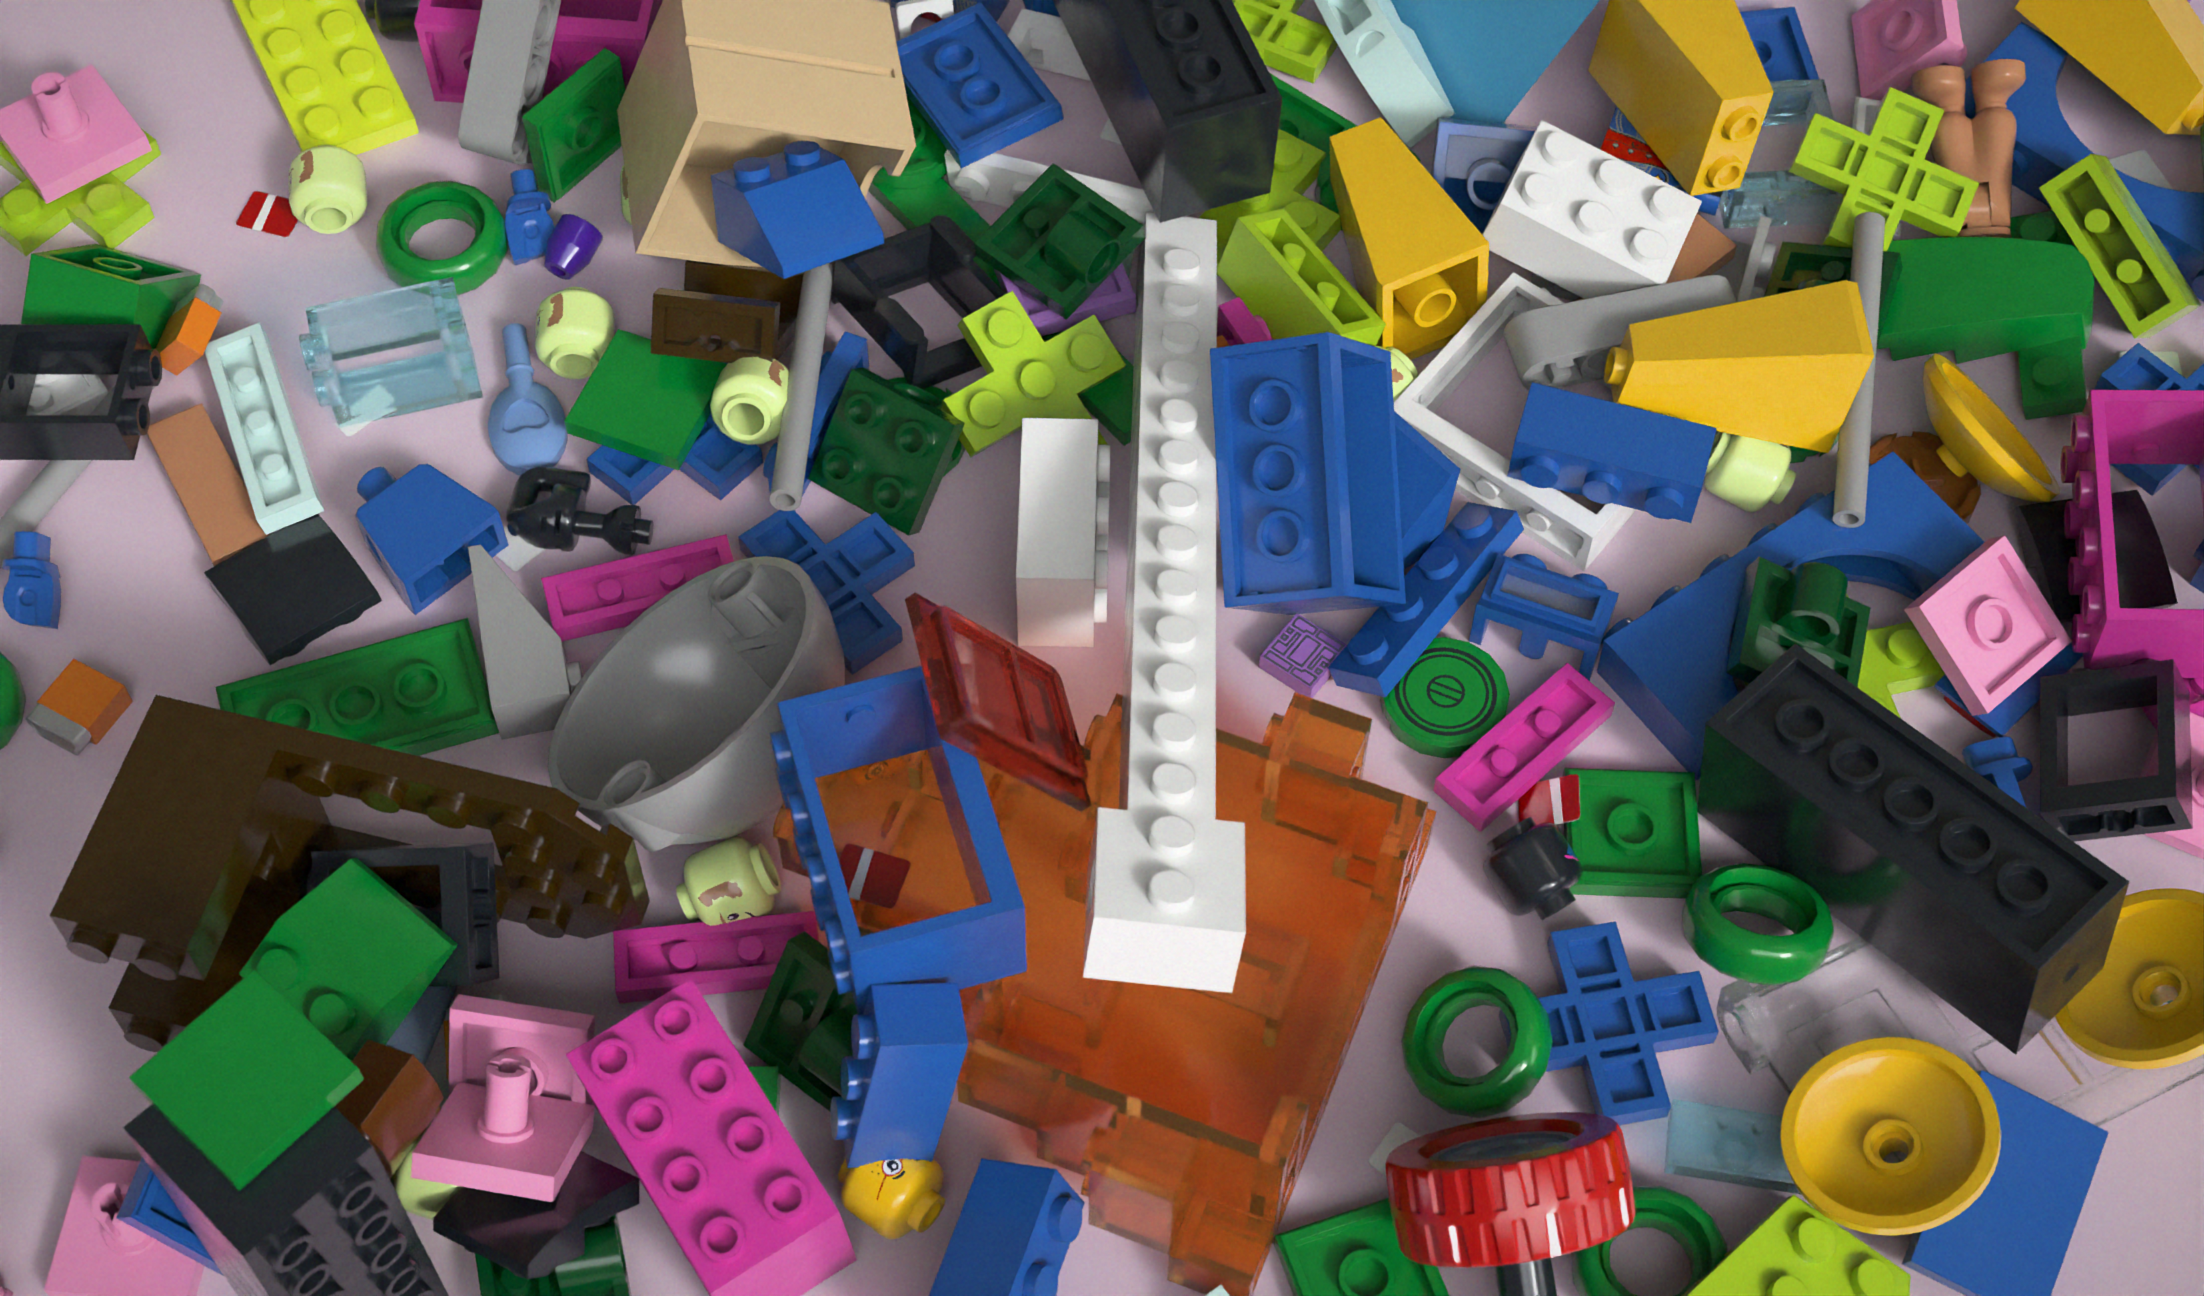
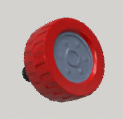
(1511, 1194)

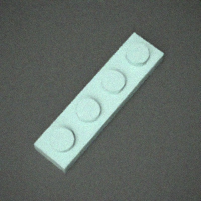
(263, 429)

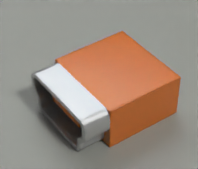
(189, 329)
(79, 707)

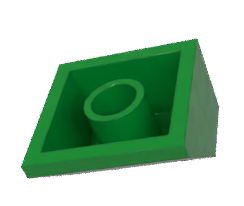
(104, 288)
(352, 957)

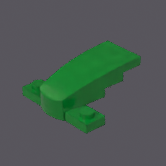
(1997, 300)

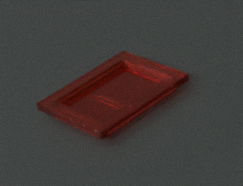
(999, 702)

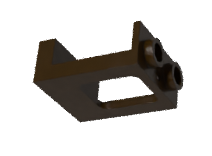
(740, 304)

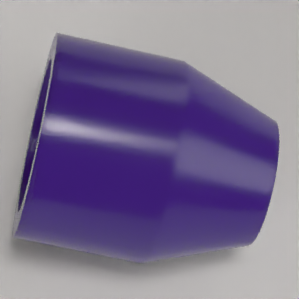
(571, 246)

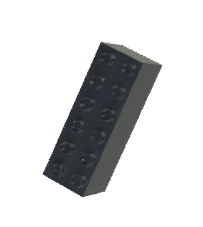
(1181, 97)
(1909, 847)
(304, 1225)

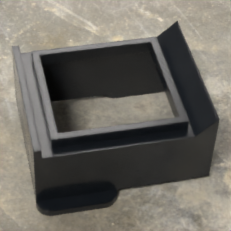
(930, 254)

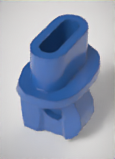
(527, 218)
(33, 582)
(1999, 764)

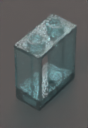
(1760, 191)
(385, 323)

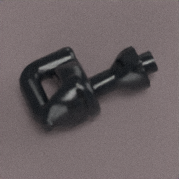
(563, 518)

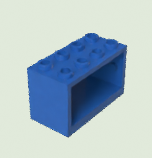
(1307, 475)
(866, 726)

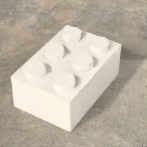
(1588, 218)
(1062, 532)

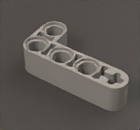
(507, 76)
(1572, 339)

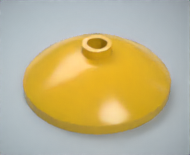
(1981, 436)
(2150, 961)
(1882, 1101)

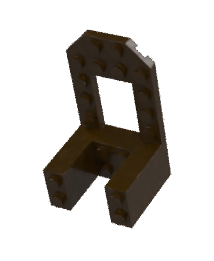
(218, 835)

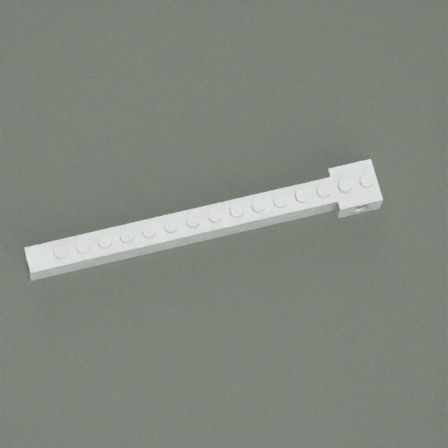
(1161, 866)

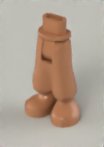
(1977, 146)

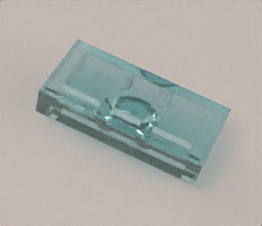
(1726, 1146)

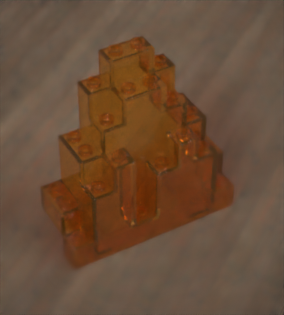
(1166, 1096)

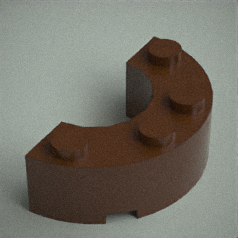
(391, 1102)

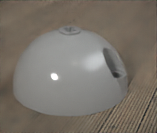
(683, 701)

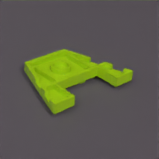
(1801, 1255)

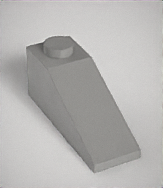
(521, 654)

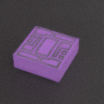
(1301, 656)

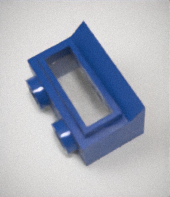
(1545, 608)

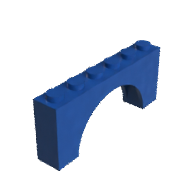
(2049, 147)
(1677, 654)

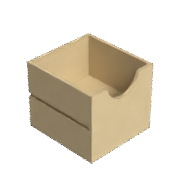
(744, 84)

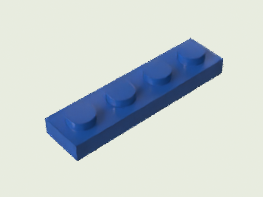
(1433, 592)

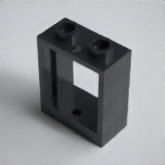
(75, 350)
(2121, 805)
(466, 899)

